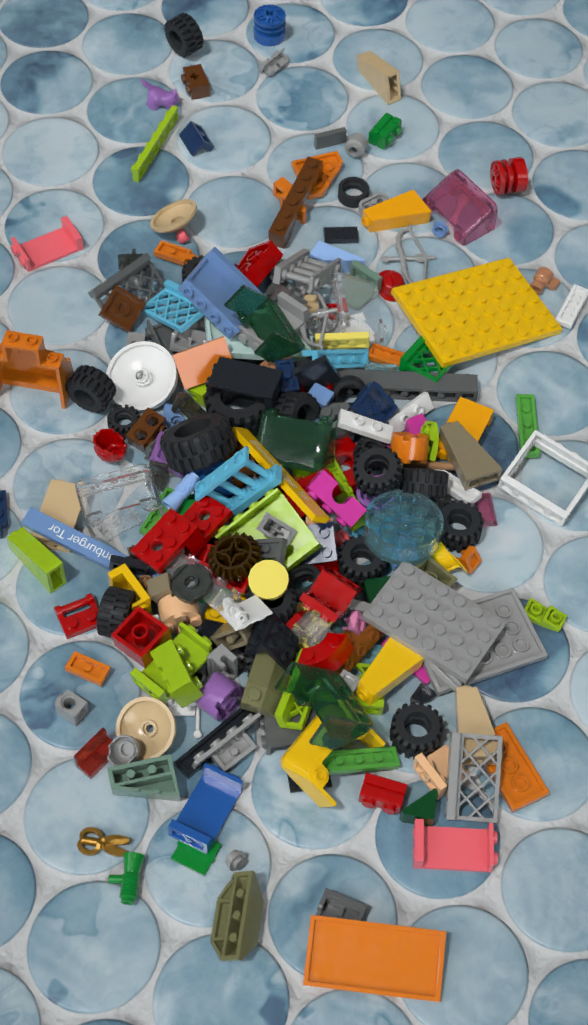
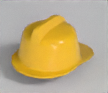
(447, 560)

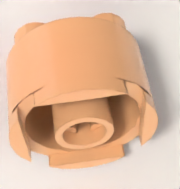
(174, 611)

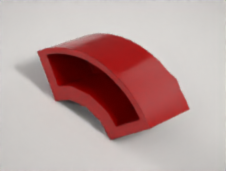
(329, 653)

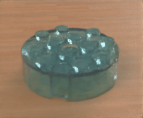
(403, 527)

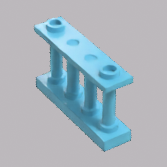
(243, 497)

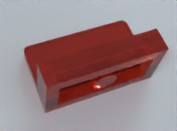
(93, 754)

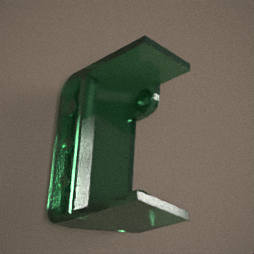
(267, 322)
(332, 701)

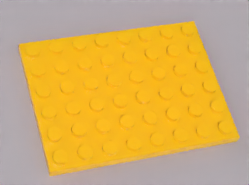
(476, 311)

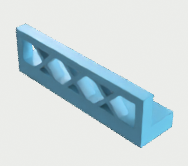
(341, 357)

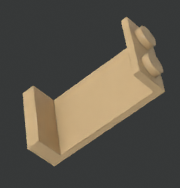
(61, 504)

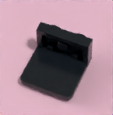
(273, 638)

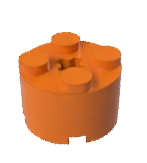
(410, 446)

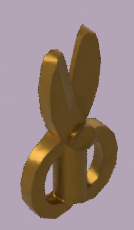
(105, 843)

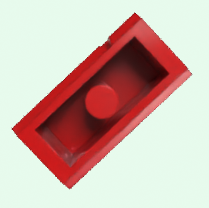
(382, 793)

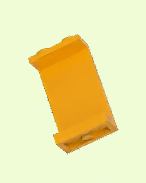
(472, 417)

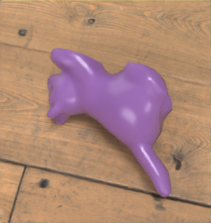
(160, 97)

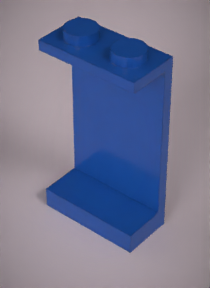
(206, 808)

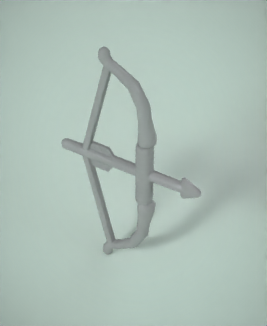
(402, 258)
(324, 312)

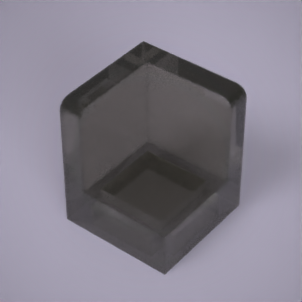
(161, 473)

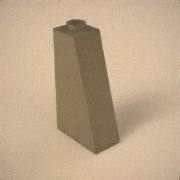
(468, 457)

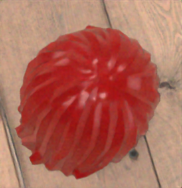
(109, 445)

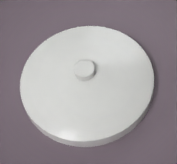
(143, 375)

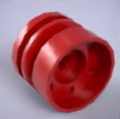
(509, 175)

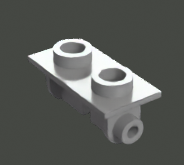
(270, 66)

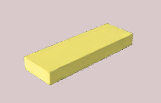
(344, 340)

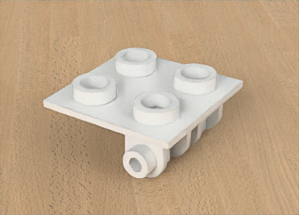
(245, 612)

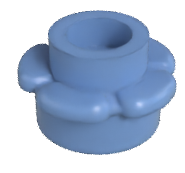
(440, 232)

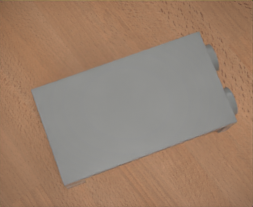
(293, 310)

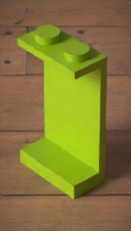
(196, 651)

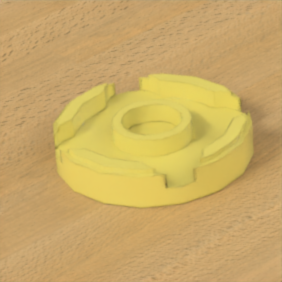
(268, 580)

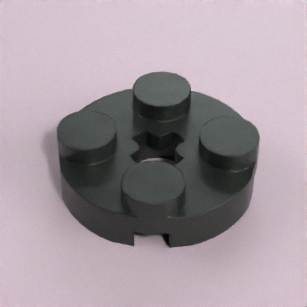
(193, 593)

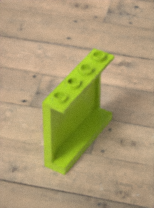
(277, 505)

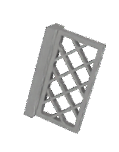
(455, 771)

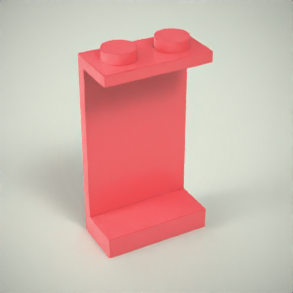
(48, 246)
(454, 848)

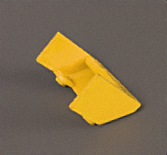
(305, 761)

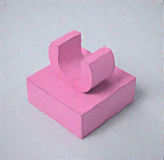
(355, 623)

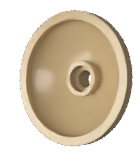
(174, 216)
(136, 719)

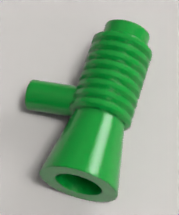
(130, 878)

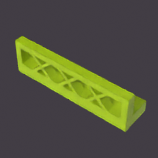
(287, 710)

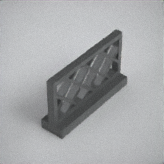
(124, 274)

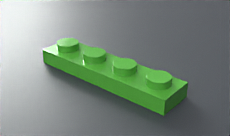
(526, 421)
(362, 760)

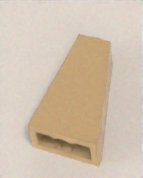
(381, 76)
(473, 719)

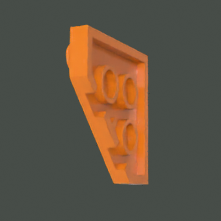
(331, 166)

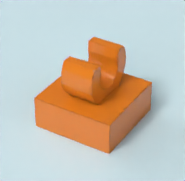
(470, 559)

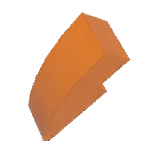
(280, 190)

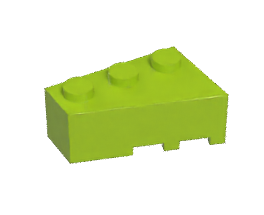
(177, 673)

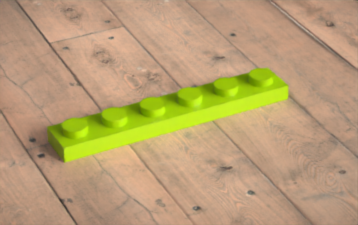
(153, 146)

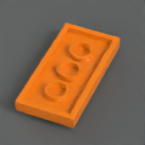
(518, 777)

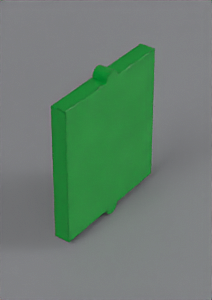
(195, 859)

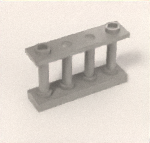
(306, 270)

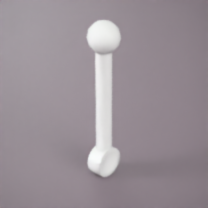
(197, 734)

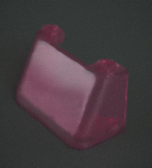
(463, 206)

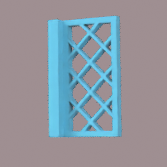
(173, 295)

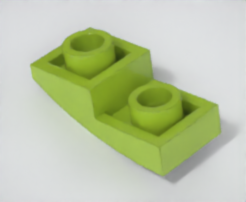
(431, 429)
(545, 617)

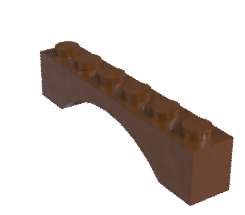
(286, 218)

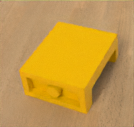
(123, 578)

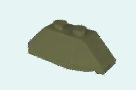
(237, 917)

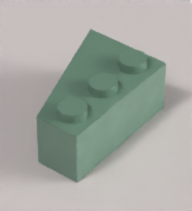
(145, 779)

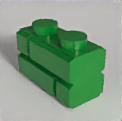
(385, 131)

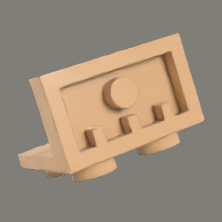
(434, 770)

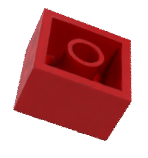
(140, 635)

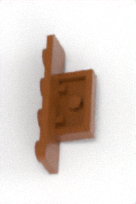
(362, 644)

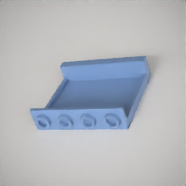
(211, 286)

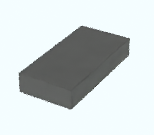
(330, 138)

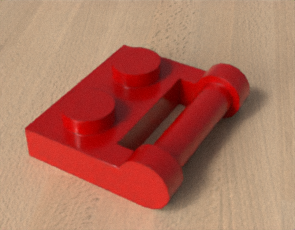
(78, 622)

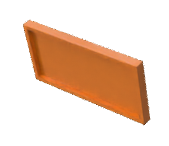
(375, 958)

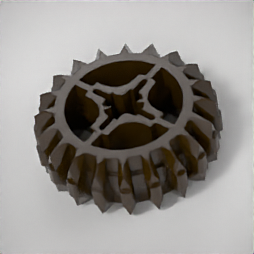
(239, 560)

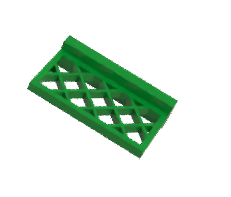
(414, 355)

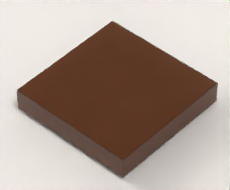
(122, 309)

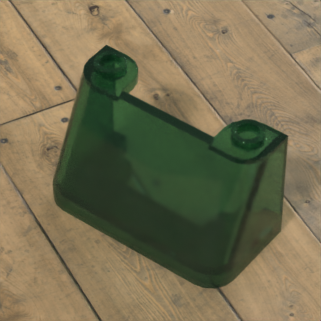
(298, 442)

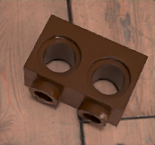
(143, 428)

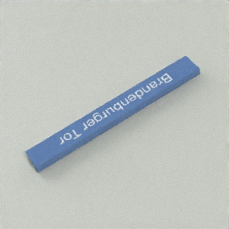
(72, 539)

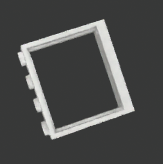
(530, 497)

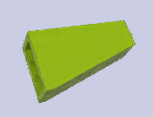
(38, 559)

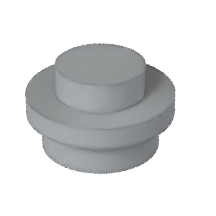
(235, 860)

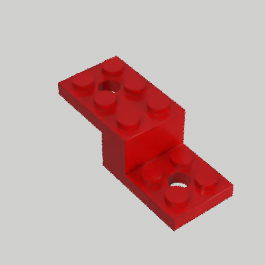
(181, 532)
(330, 595)

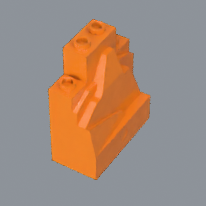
(30, 365)

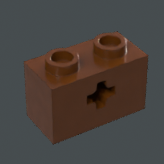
(195, 82)

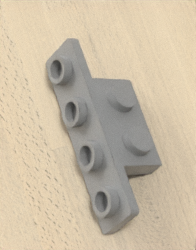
(232, 748)

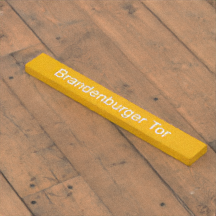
(288, 484)

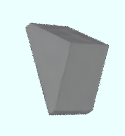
(275, 528)

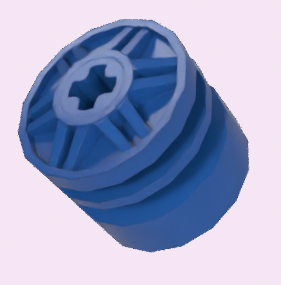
(269, 25)

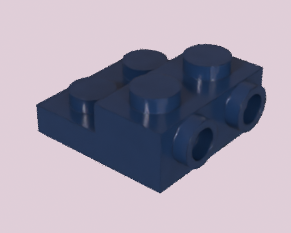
(374, 403)

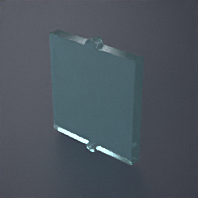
(384, 367)

